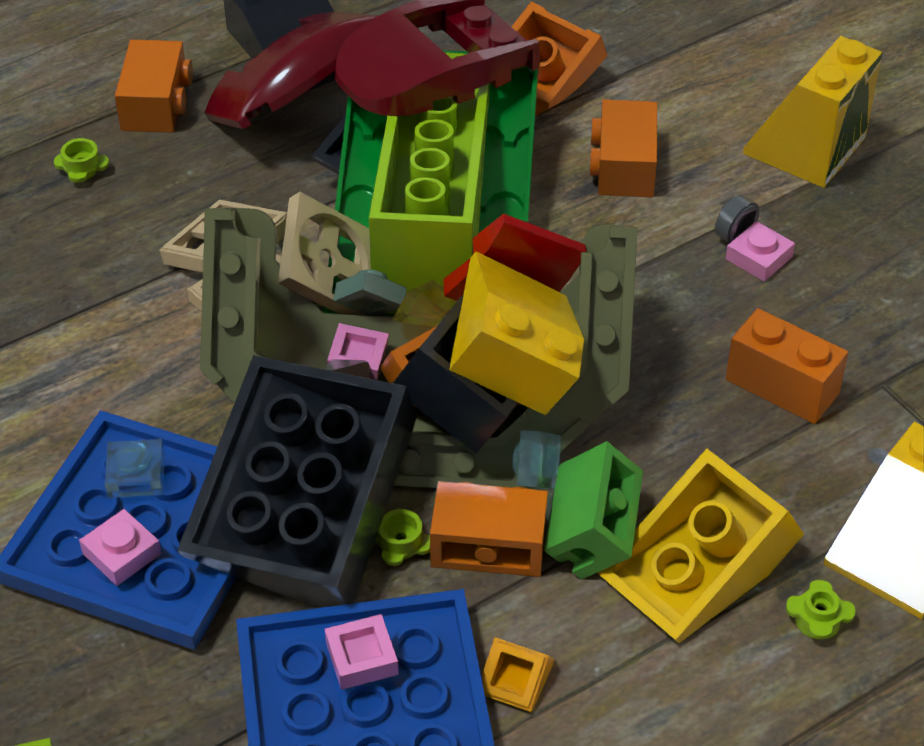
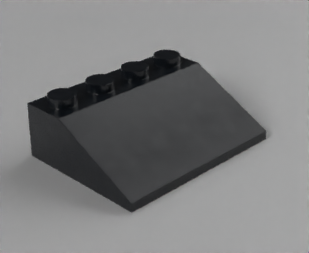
(301, 480)

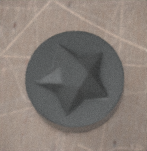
(736, 217)

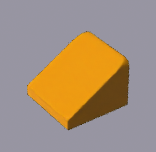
(515, 674)

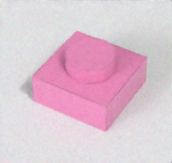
(760, 251)
(360, 344)
(120, 547)
(361, 651)

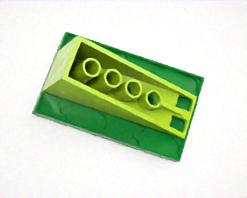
(436, 178)

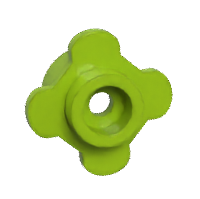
(80, 159)
(401, 524)
(816, 622)

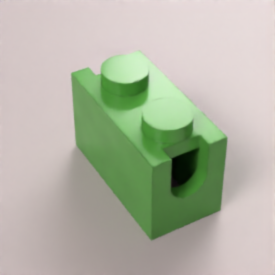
(594, 510)

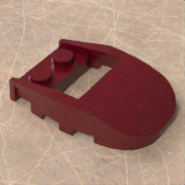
(400, 71)

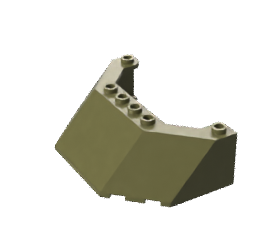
(254, 315)

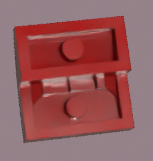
(525, 249)

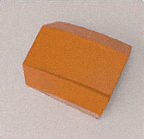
(566, 54)

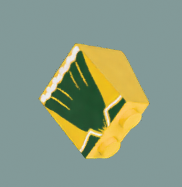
(822, 115)

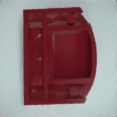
(283, 69)

